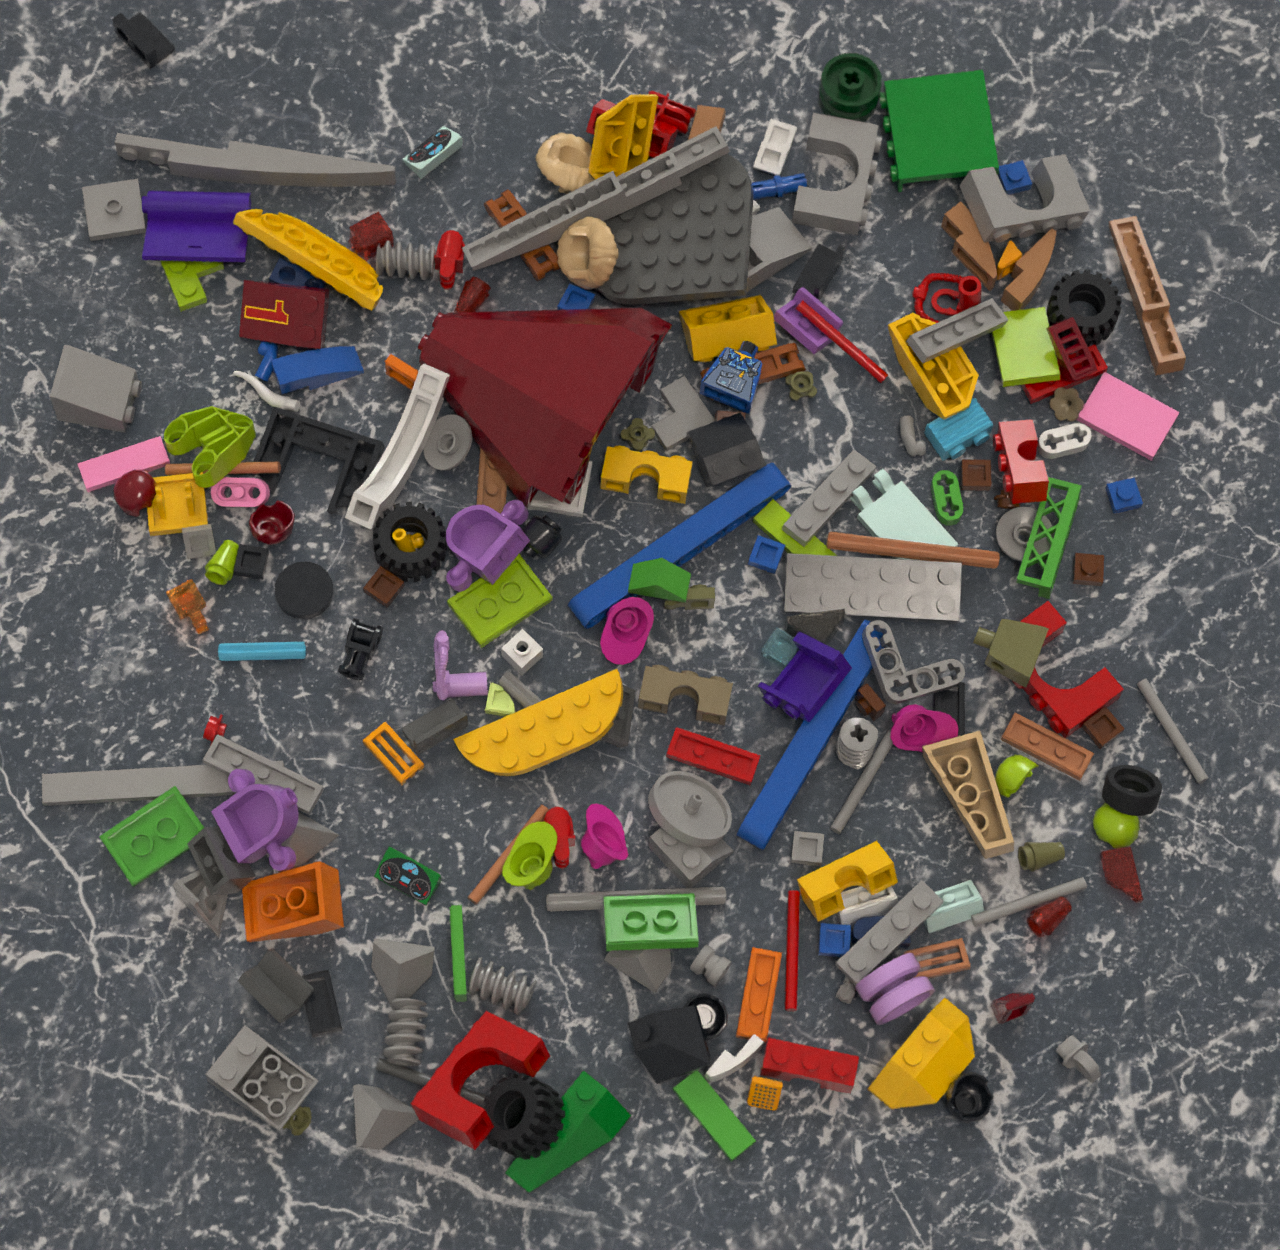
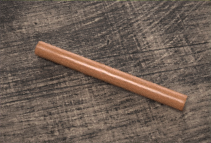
(241, 468)
(497, 868)

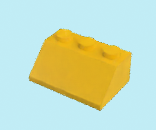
(727, 324)

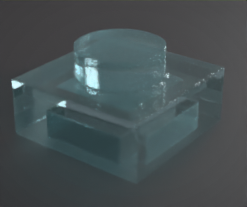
(780, 648)

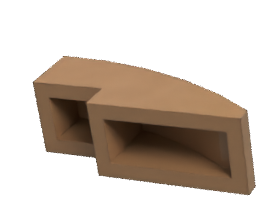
(969, 245)
(1029, 273)

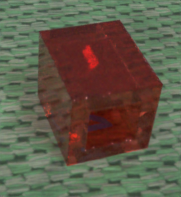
(368, 234)

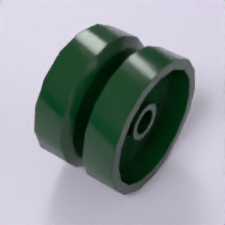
(850, 87)

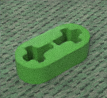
(953, 497)

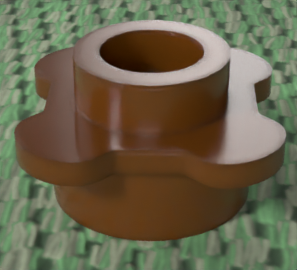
(1004, 501)

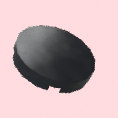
(304, 590)

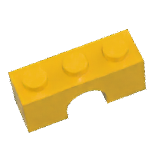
(624, 465)
(864, 867)

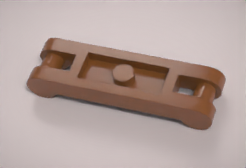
(515, 212)
(772, 366)

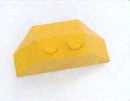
(623, 136)
(942, 382)
(927, 1060)

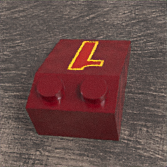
(284, 314)

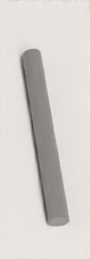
(1172, 731)
(862, 784)
(1028, 901)

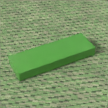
(458, 954)
(714, 1115)

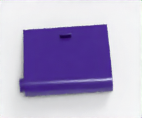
(194, 226)

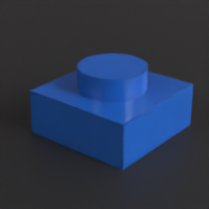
(1014, 177)
(576, 299)
(1124, 495)
(766, 554)
(834, 939)

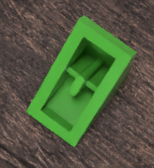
(659, 580)

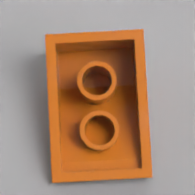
(293, 903)

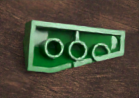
(589, 1122)

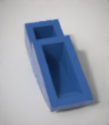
(316, 368)

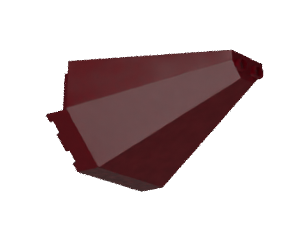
(542, 385)

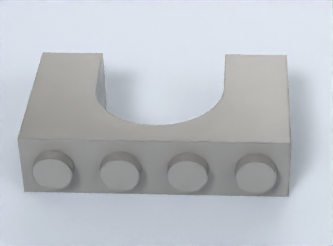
(842, 208)
(1002, 219)

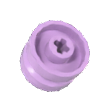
(894, 988)

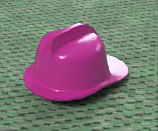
(626, 630)
(919, 727)
(604, 837)

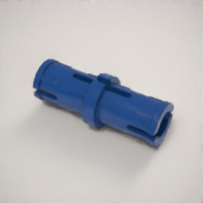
(778, 186)

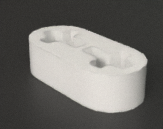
(1062, 435)

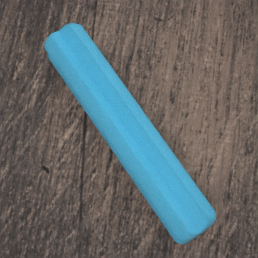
(261, 651)

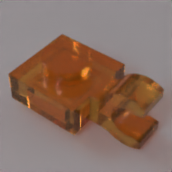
(188, 602)

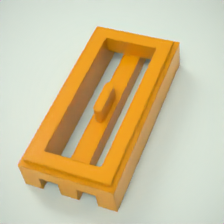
(409, 771)

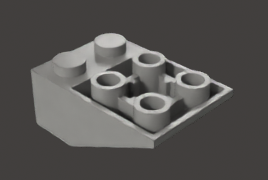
(773, 245)
(261, 1078)

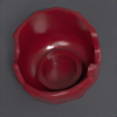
(134, 491)
(272, 523)

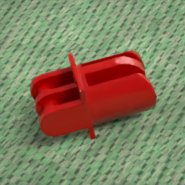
(673, 112)
(449, 258)
(563, 825)

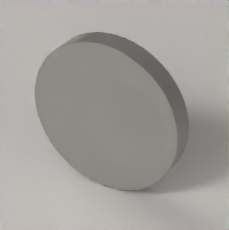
(690, 808)

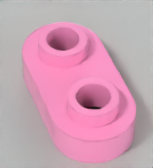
(241, 492)

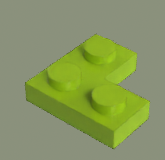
(185, 283)

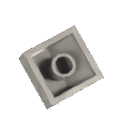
(687, 861)

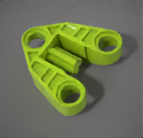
(222, 435)

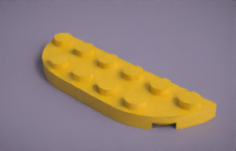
(315, 253)
(546, 728)

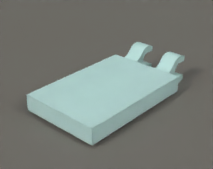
(898, 514)

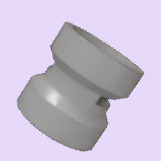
(710, 965)

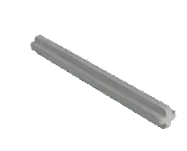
(594, 900)

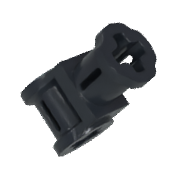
(359, 646)

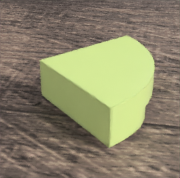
(499, 701)

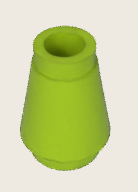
(221, 565)

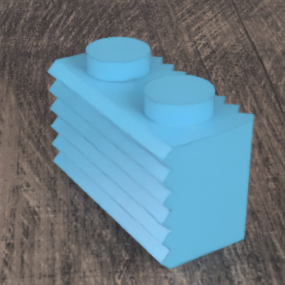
(959, 431)

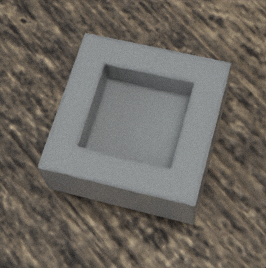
(199, 541)
(807, 848)

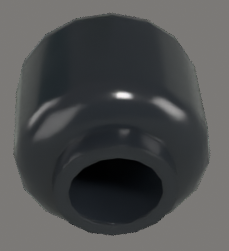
(543, 536)

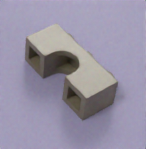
(662, 685)

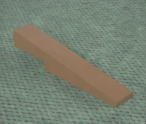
(1147, 296)

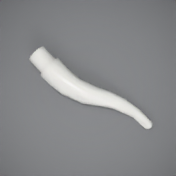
(268, 396)

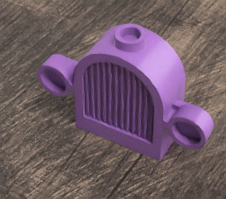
(485, 542)
(258, 820)

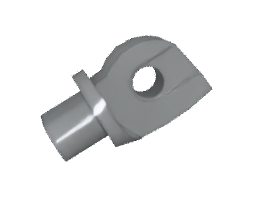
(1076, 1056)

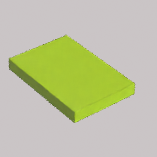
(1025, 348)
(496, 608)

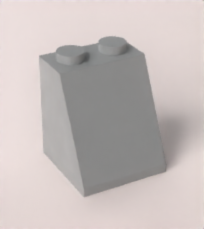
(94, 390)

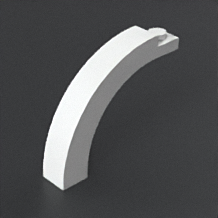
(403, 450)

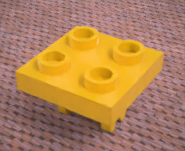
(176, 505)

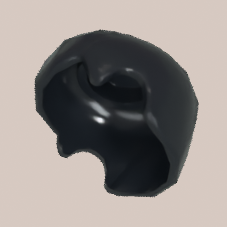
(712, 1014)
(969, 1097)

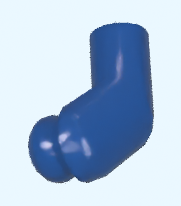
(270, 352)

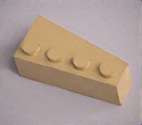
(970, 785)

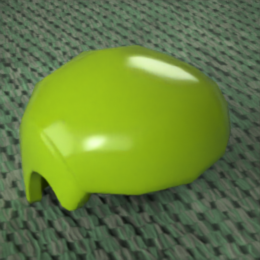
(1012, 774)
(1115, 827)

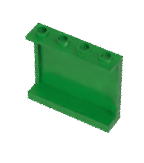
(938, 126)

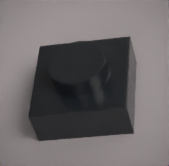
(251, 561)

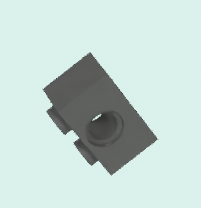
(218, 862)

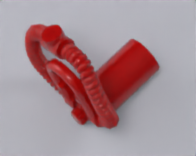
(968, 295)

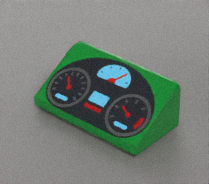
(408, 876)

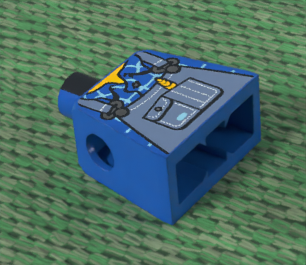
(734, 377)

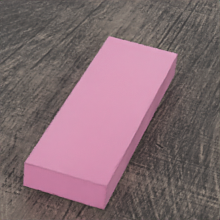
(110, 467)

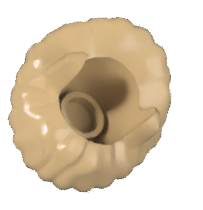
(565, 161)
(587, 253)

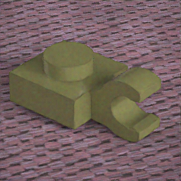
(697, 598)

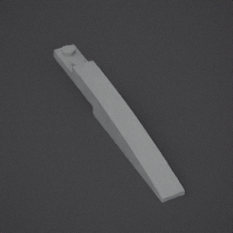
(255, 164)
(598, 199)

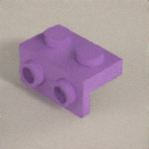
(801, 327)

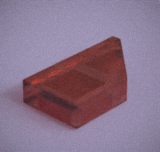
(1121, 872)

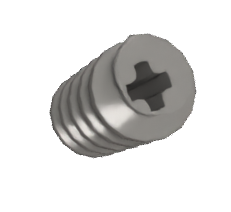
(405, 260)
(856, 742)
(501, 987)
(404, 1032)

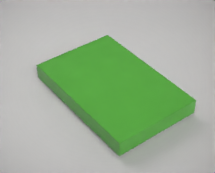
(152, 836)
(650, 922)

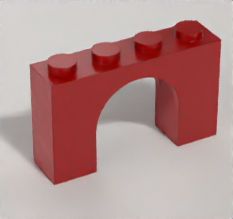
(1067, 707)
(487, 1043)

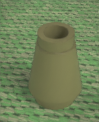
(1039, 854)

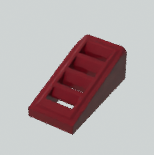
(1062, 354)
(1012, 1006)

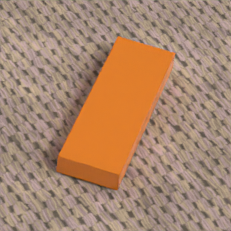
(759, 994)

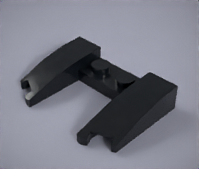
(291, 429)

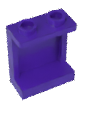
(806, 679)

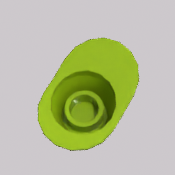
(531, 856)

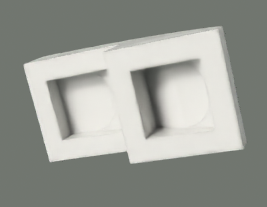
(775, 147)
(728, 1064)

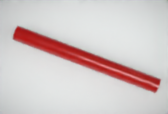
(841, 341)
(792, 949)

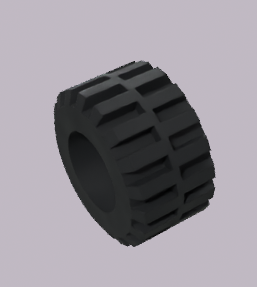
(1089, 289)
(411, 520)
(540, 1121)

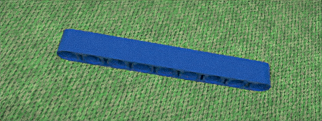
(684, 540)
(806, 749)

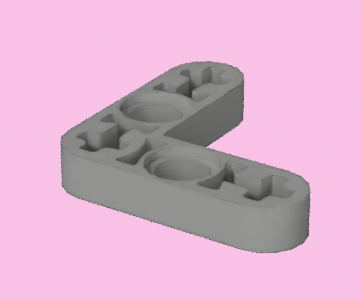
(898, 674)

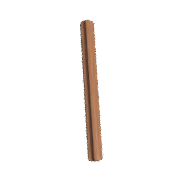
(912, 550)

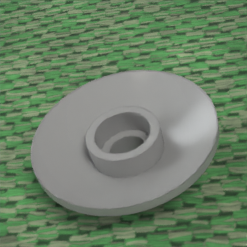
(448, 442)
(1020, 522)

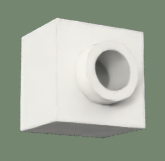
(522, 660)

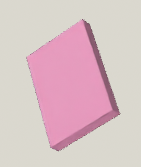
(1127, 416)

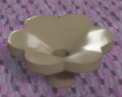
(1066, 404)

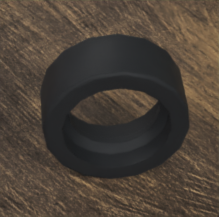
(1129, 801)

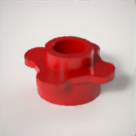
(214, 727)

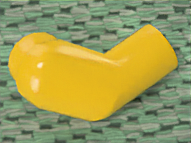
(407, 542)

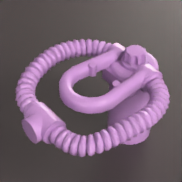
(454, 685)

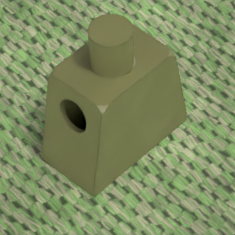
(1012, 648)

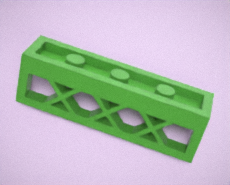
(1057, 543)

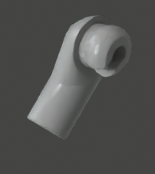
(908, 437)

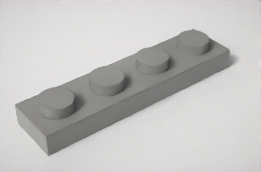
(957, 330)
(828, 498)
(228, 756)
(889, 932)

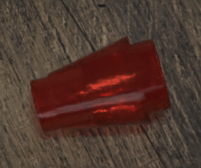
(472, 295)
(1048, 917)

